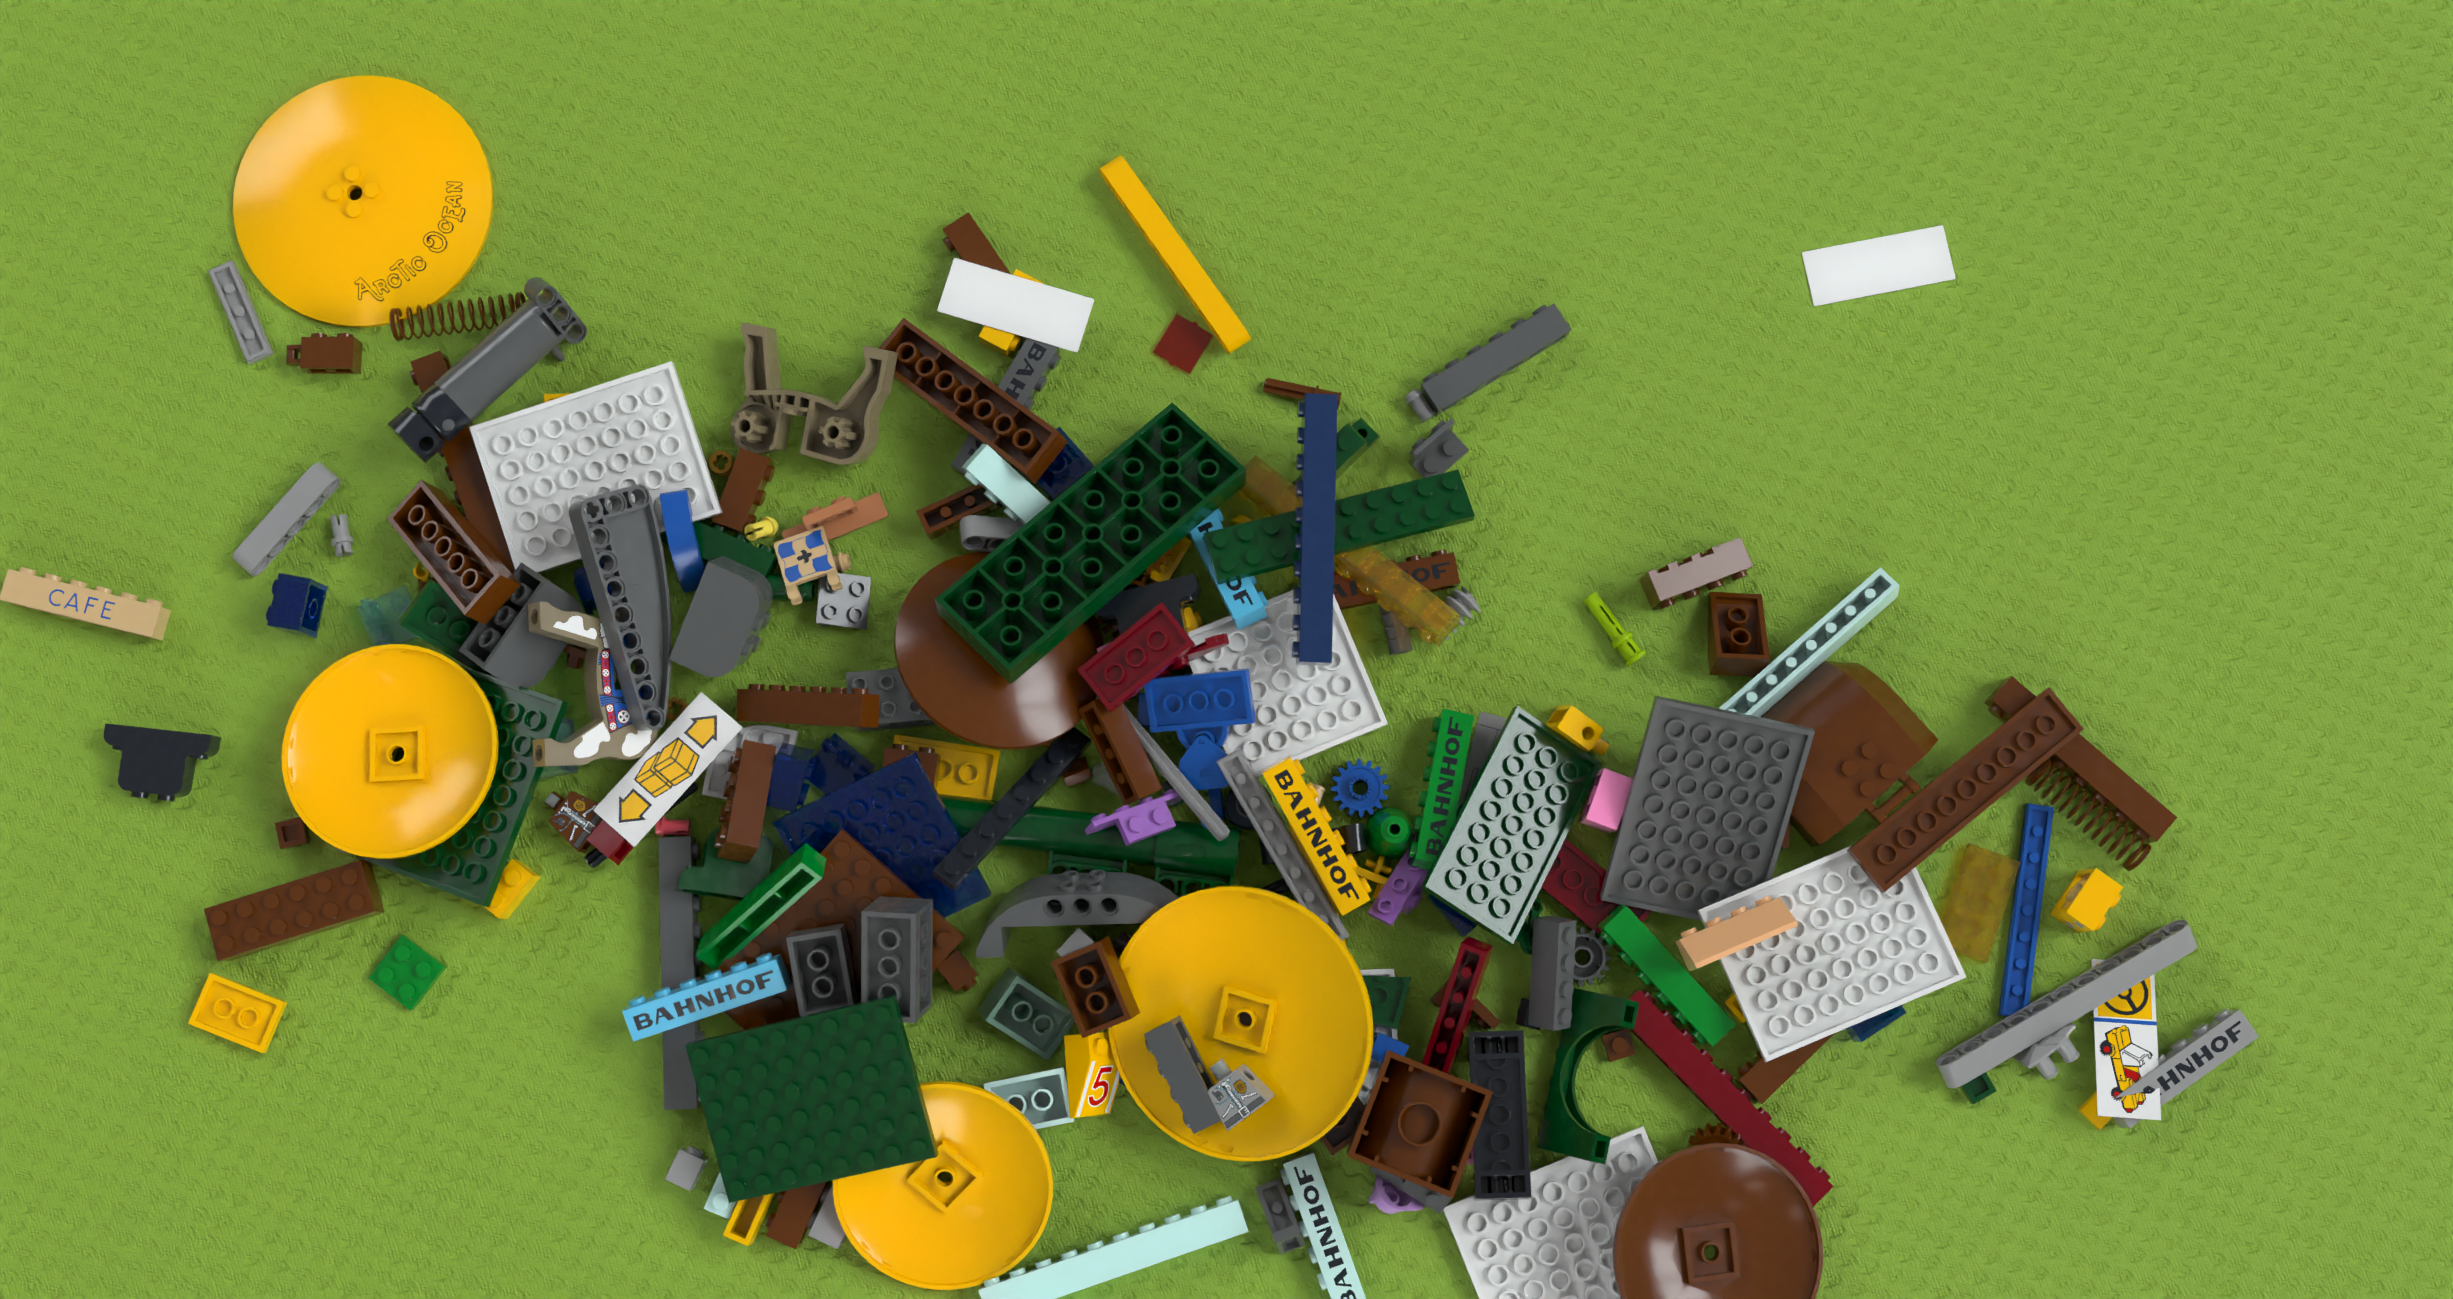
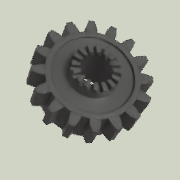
(1596, 957)

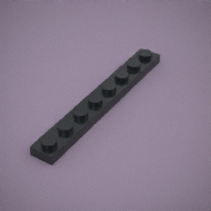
(1011, 808)

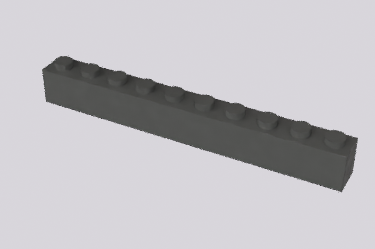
(679, 963)

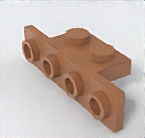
(842, 516)

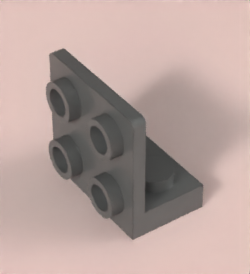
(1438, 451)

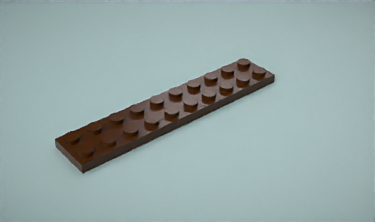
(1965, 790)

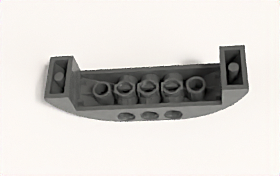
(1072, 900)

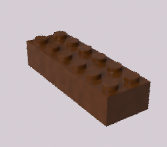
(453, 552)
(294, 910)

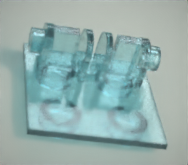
(382, 617)

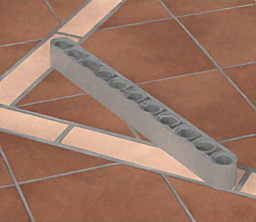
(2066, 1003)

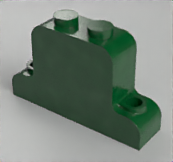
(1351, 445)
(726, 877)

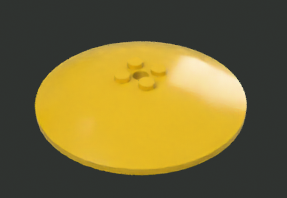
(344, 740)
(960, 1228)

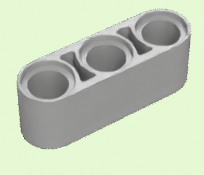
(986, 532)

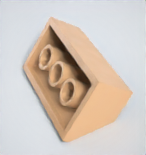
(1735, 933)

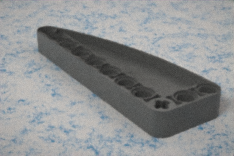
(637, 573)

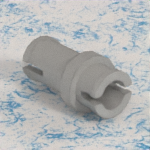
(341, 536)

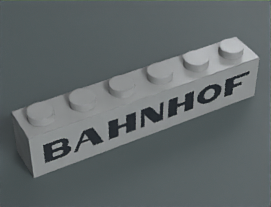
(2194, 1057)

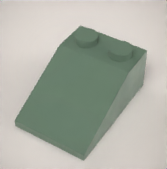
(1027, 1013)

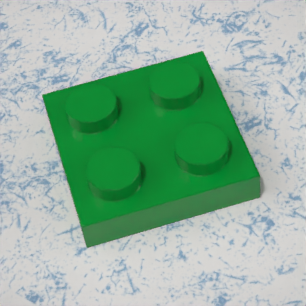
(407, 972)

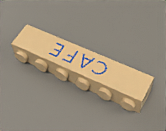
(85, 604)

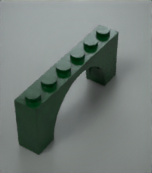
(1563, 1124)

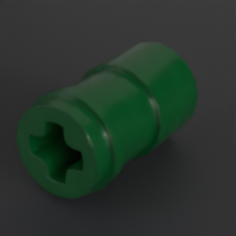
(779, 591)

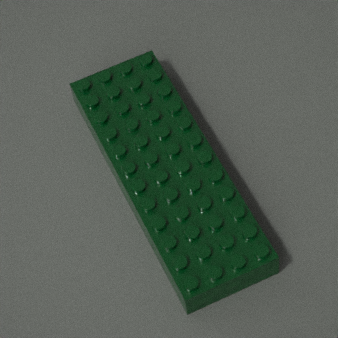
(1090, 542)

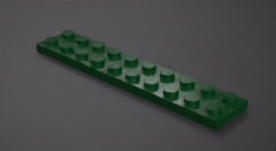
(1359, 523)

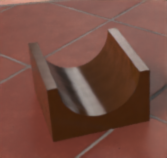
(1419, 1123)

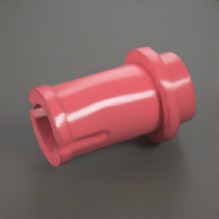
(672, 827)

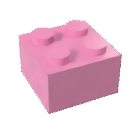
(1606, 801)

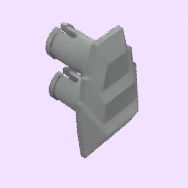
(2039, 1053)

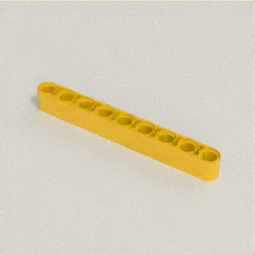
(1174, 254)

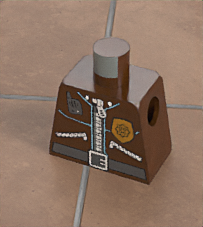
(573, 818)

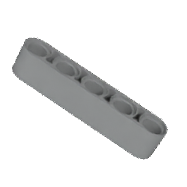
(286, 519)

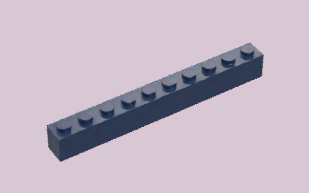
(1316, 529)

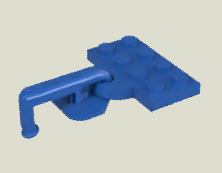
(1197, 706)

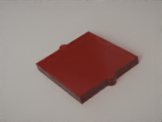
(1183, 344)

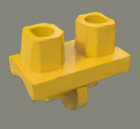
(1373, 876)

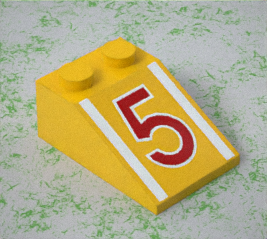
(1090, 1074)

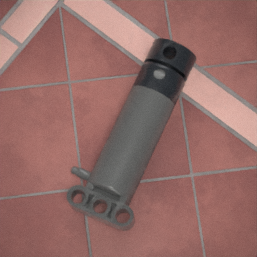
(489, 369)

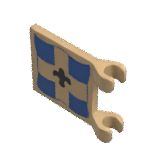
(806, 559)

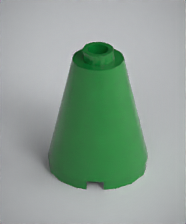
(1379, 837)

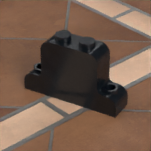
(1135, 603)
(158, 759)

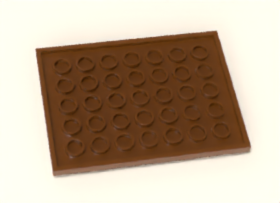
(848, 886)

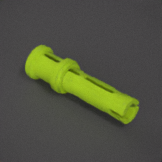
(1621, 639)

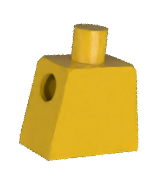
(1571, 722)

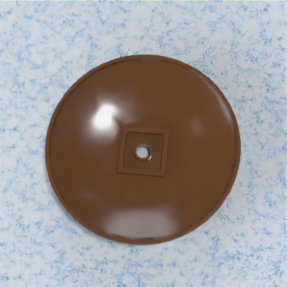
(967, 693)
(1722, 1197)

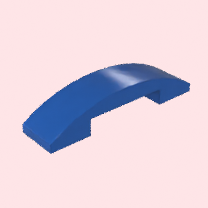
(682, 539)

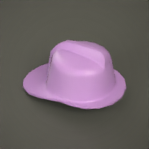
(1392, 1199)

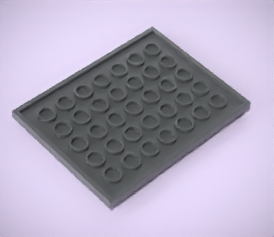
(1704, 807)

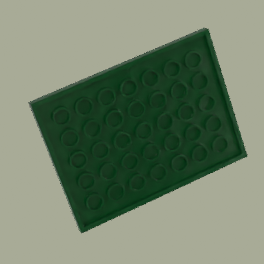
(477, 854)
(812, 1099)

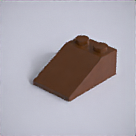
(1736, 634)

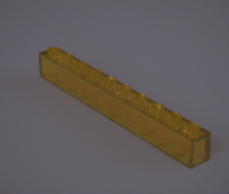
(1365, 566)

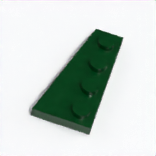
(1387, 998)

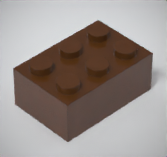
(1095, 987)

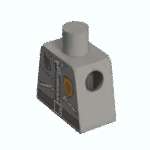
(1237, 1093)

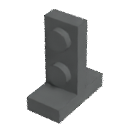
(1280, 1216)

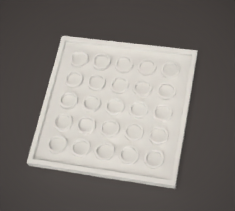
(1295, 706)

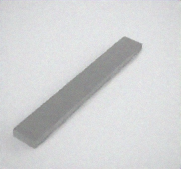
(1278, 839)

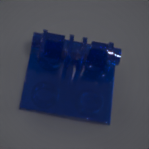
(838, 765)

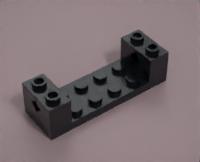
(1502, 1139)

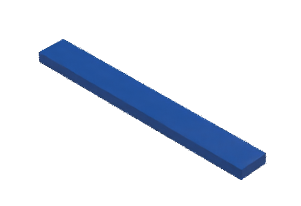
(2026, 908)

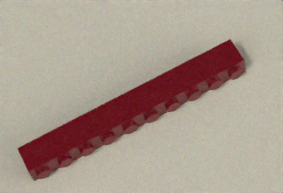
(1721, 1097)

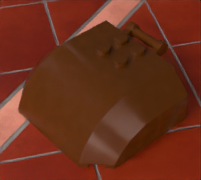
(1858, 748)

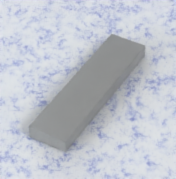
(241, 312)

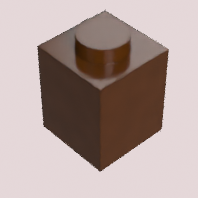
(958, 971)

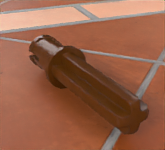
(1293, 390)

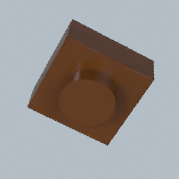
(1078, 772)
(292, 833)
(1618, 1045)

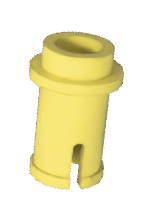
(765, 527)

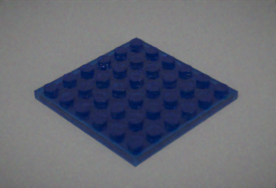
(898, 821)

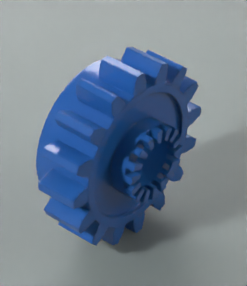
(1356, 802)

